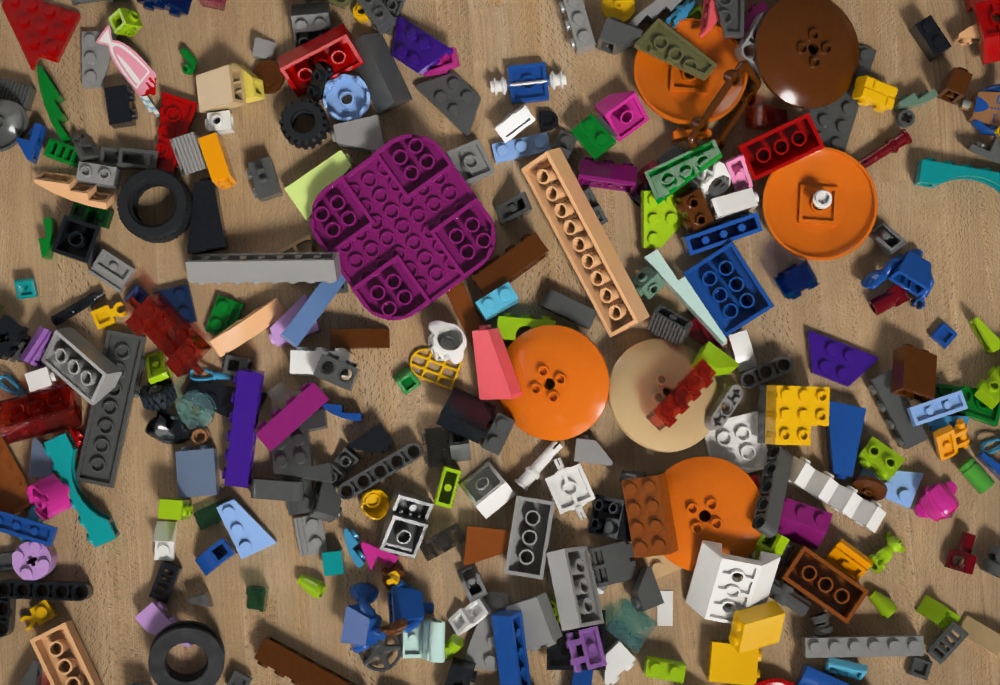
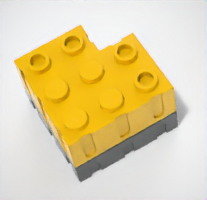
(790, 412)

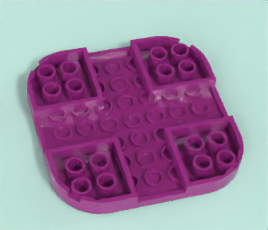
(403, 227)

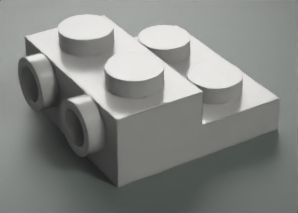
(471, 162)

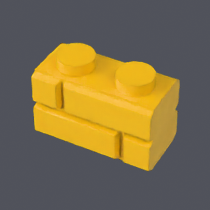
(874, 93)

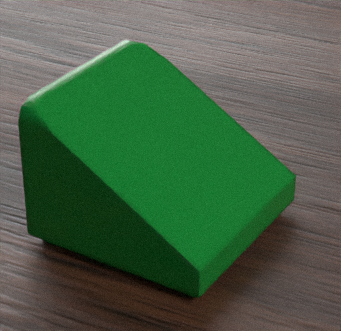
(406, 380)

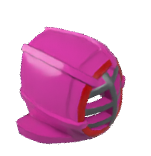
(937, 501)

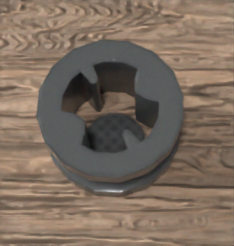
(903, 124)

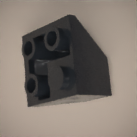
(610, 518)

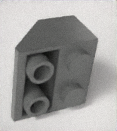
(310, 21)
(618, 36)

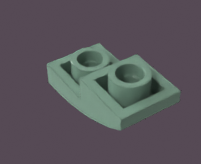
(912, 101)

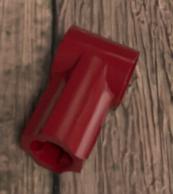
(892, 297)

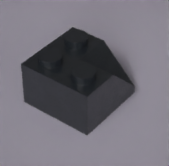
(78, 240)

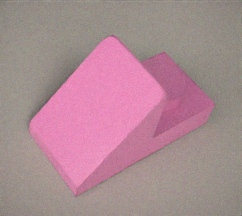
(739, 173)

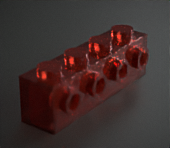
(680, 395)

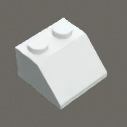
(487, 489)

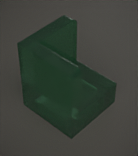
(257, 597)

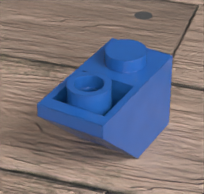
(216, 555)

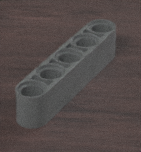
(371, 471)
(772, 491)

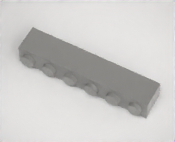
(862, 645)

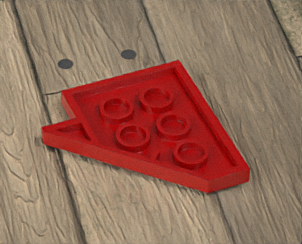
(40, 28)

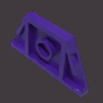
(417, 47)
(836, 360)

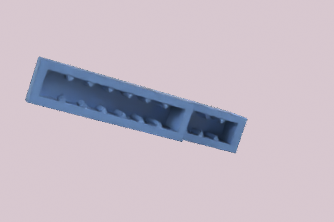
(311, 311)

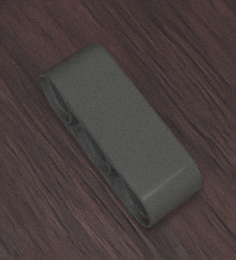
(568, 308)
(773, 368)
(277, 489)

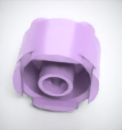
(23, 560)

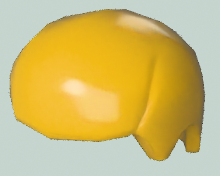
(375, 504)

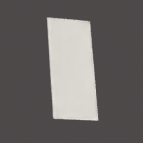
(665, 610)

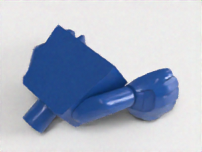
(908, 272)
(360, 620)

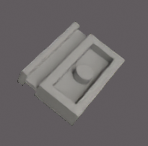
(112, 270)
(310, 535)

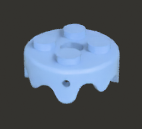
(342, 86)

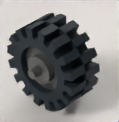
(158, 395)

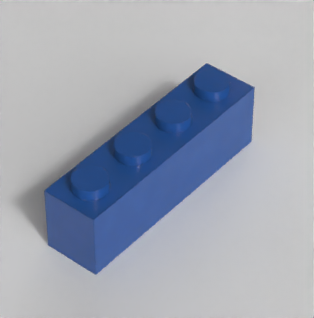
(721, 233)
(510, 647)

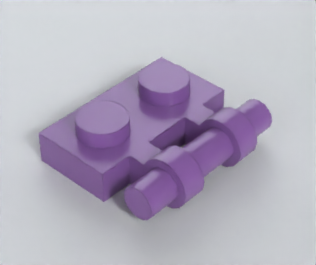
(592, 649)

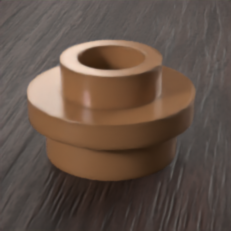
(194, 436)

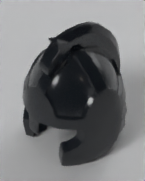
(167, 428)

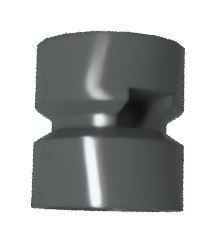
(992, 564)

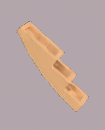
(71, 189)
(248, 327)

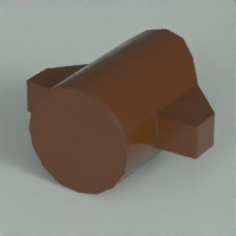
(385, 577)

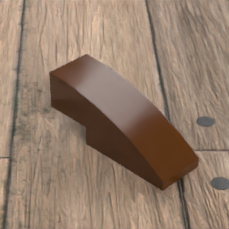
(359, 338)

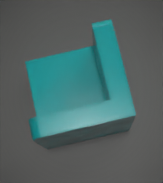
(333, 562)

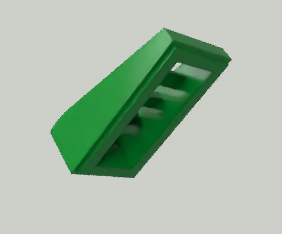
(49, 150)

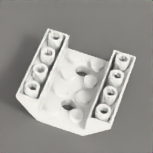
(715, 585)

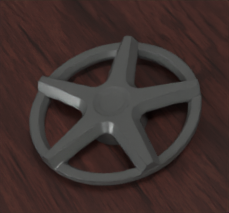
(380, 651)

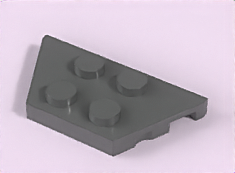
(452, 99)

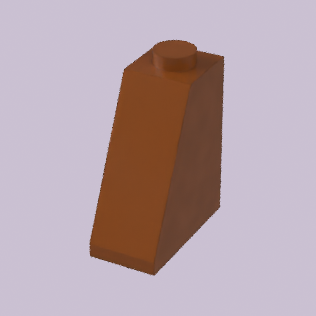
(484, 543)

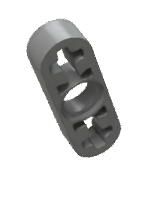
(716, 410)

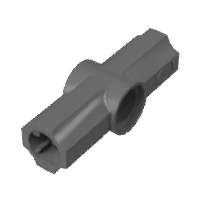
(787, 597)

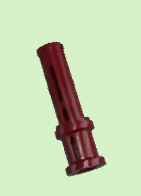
(891, 146)

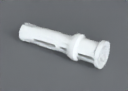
(532, 472)

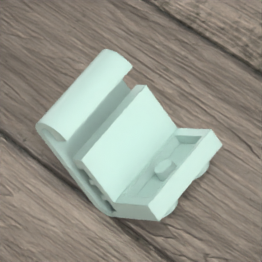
(425, 641)

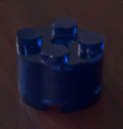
(796, 279)

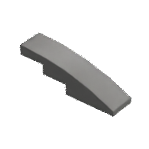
(654, 10)

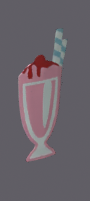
(132, 67)

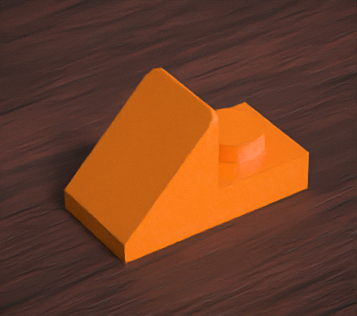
(682, 134)

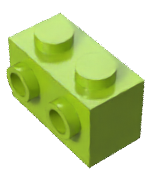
(989, 389)
(880, 459)

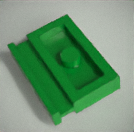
(593, 136)
(223, 314)

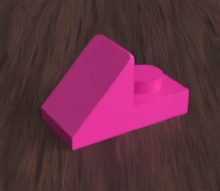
(446, 63)
(372, 553)

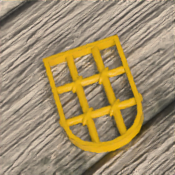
(439, 374)

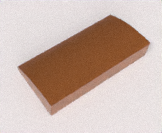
(12, 483)

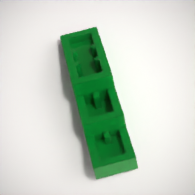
(52, 99)

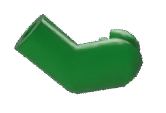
(190, 63)

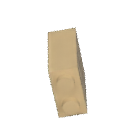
(220, 89)

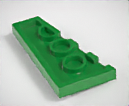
(677, 172)
(976, 409)

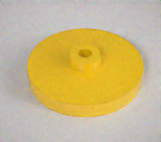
(618, 8)

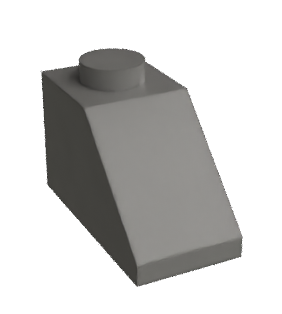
(590, 452)

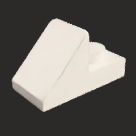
(165, 540)

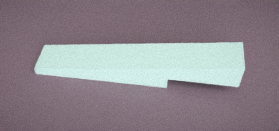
(686, 294)

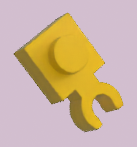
(106, 316)
(40, 613)

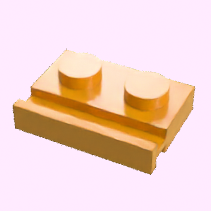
(848, 560)

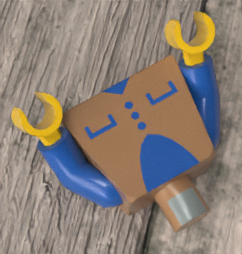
(984, 110)

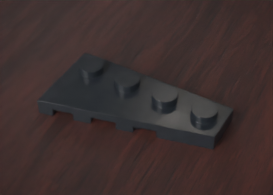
(220, 394)

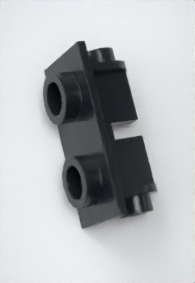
(318, 80)

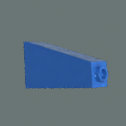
(843, 438)

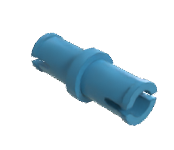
(680, 12)

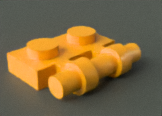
(946, 441)

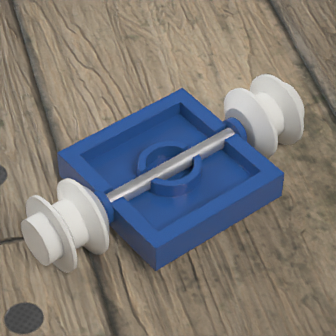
(528, 83)

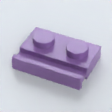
(36, 348)

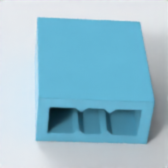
(497, 302)

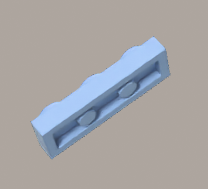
(521, 147)
(937, 408)

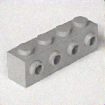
(578, 25)

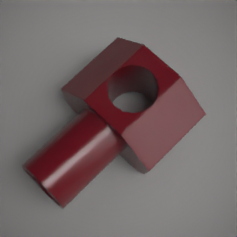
(964, 551)

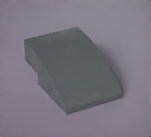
(405, 523)

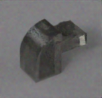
(442, 542)

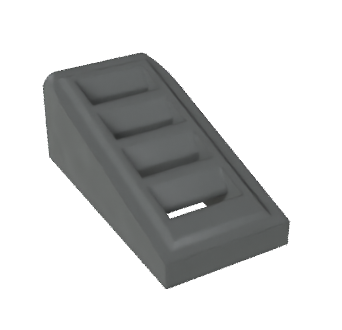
(946, 652)

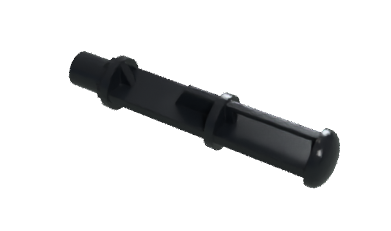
(77, 307)

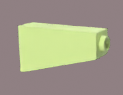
(306, 188)

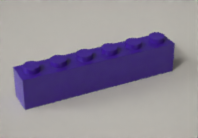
(243, 427)

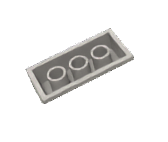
(81, 365)
(529, 537)
(575, 588)

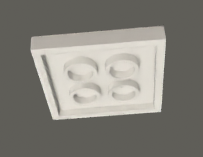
(738, 442)

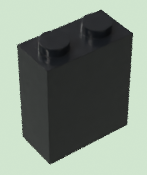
(467, 415)

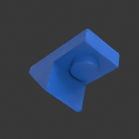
(32, 147)

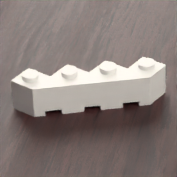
(840, 498)

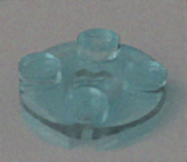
(189, 416)

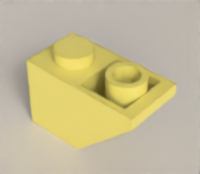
(252, 85)

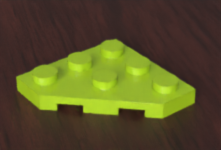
(658, 220)

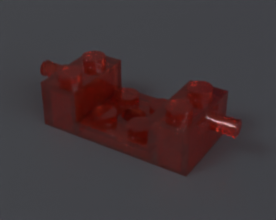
(155, 319)

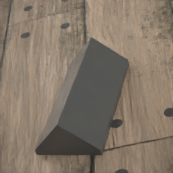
(381, 73)

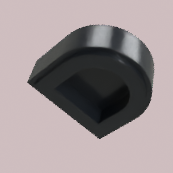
(548, 121)

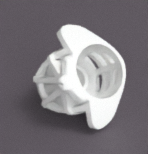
(704, 181)
(446, 341)

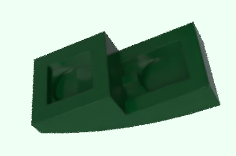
(92, 215)

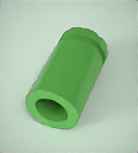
(975, 475)

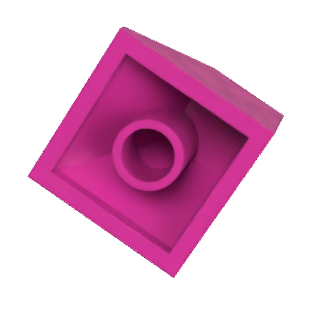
(622, 113)

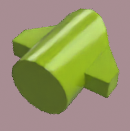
(452, 646)

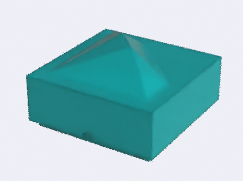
(26, 288)

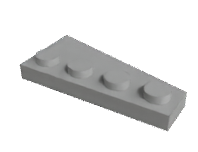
(482, 646)

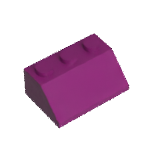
(607, 175)
(803, 523)

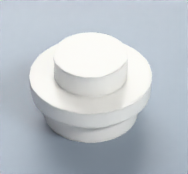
(822, 199)

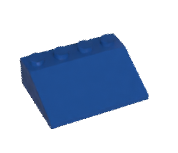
(728, 289)

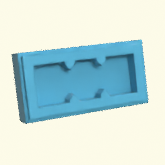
(845, 668)

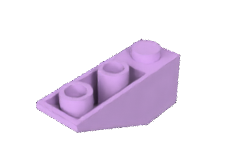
(156, 618)

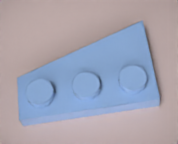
(901, 486)
(244, 529)

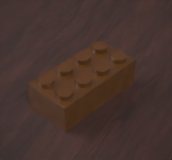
(510, 265)

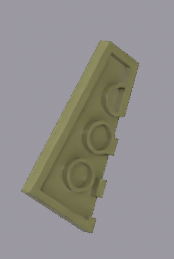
(675, 50)

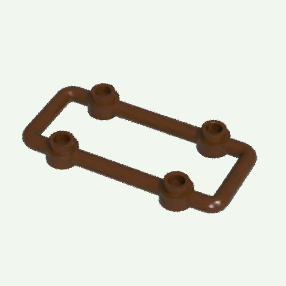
(731, 78)

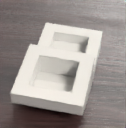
(742, 350)
(469, 616)

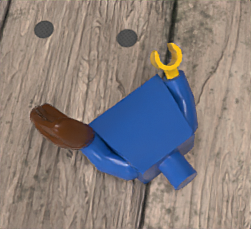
(404, 607)

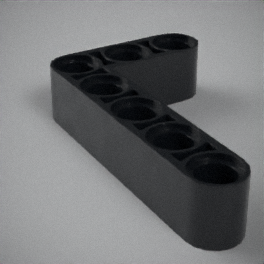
(34, 592)

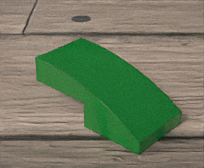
(47, 243)

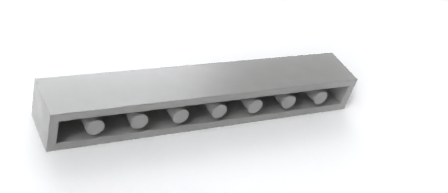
(263, 267)

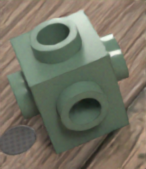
(648, 282)

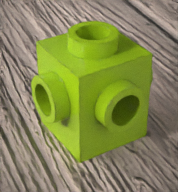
(125, 22)

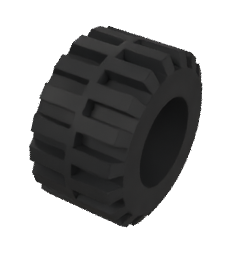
(297, 110)

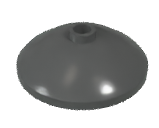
(12, 123)

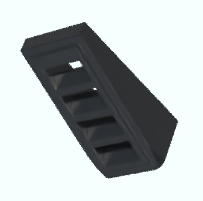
(161, 572)

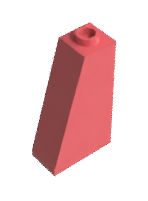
(493, 365)

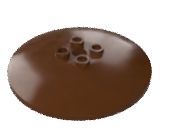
(785, 58)

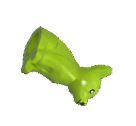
(884, 554)

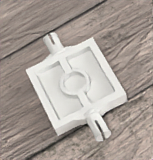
(570, 488)

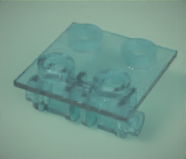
(631, 626)

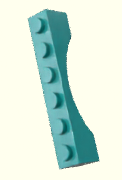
(933, 173)
(63, 454)

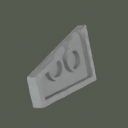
(94, 60)

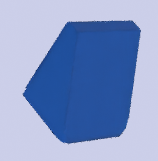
(138, 293)

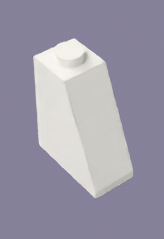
(733, 204)

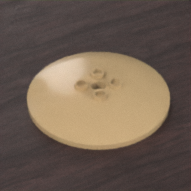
(638, 387)

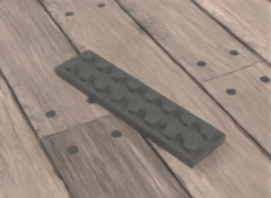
(111, 415)

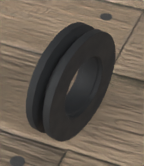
(186, 632)

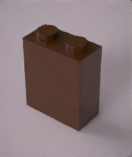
(913, 373)

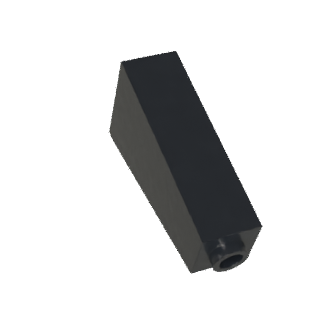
(206, 222)

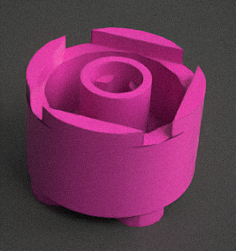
(49, 496)

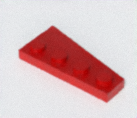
(175, 120)

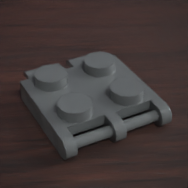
(613, 563)

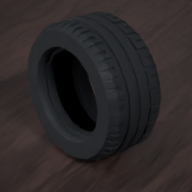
(133, 190)

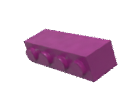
(292, 415)

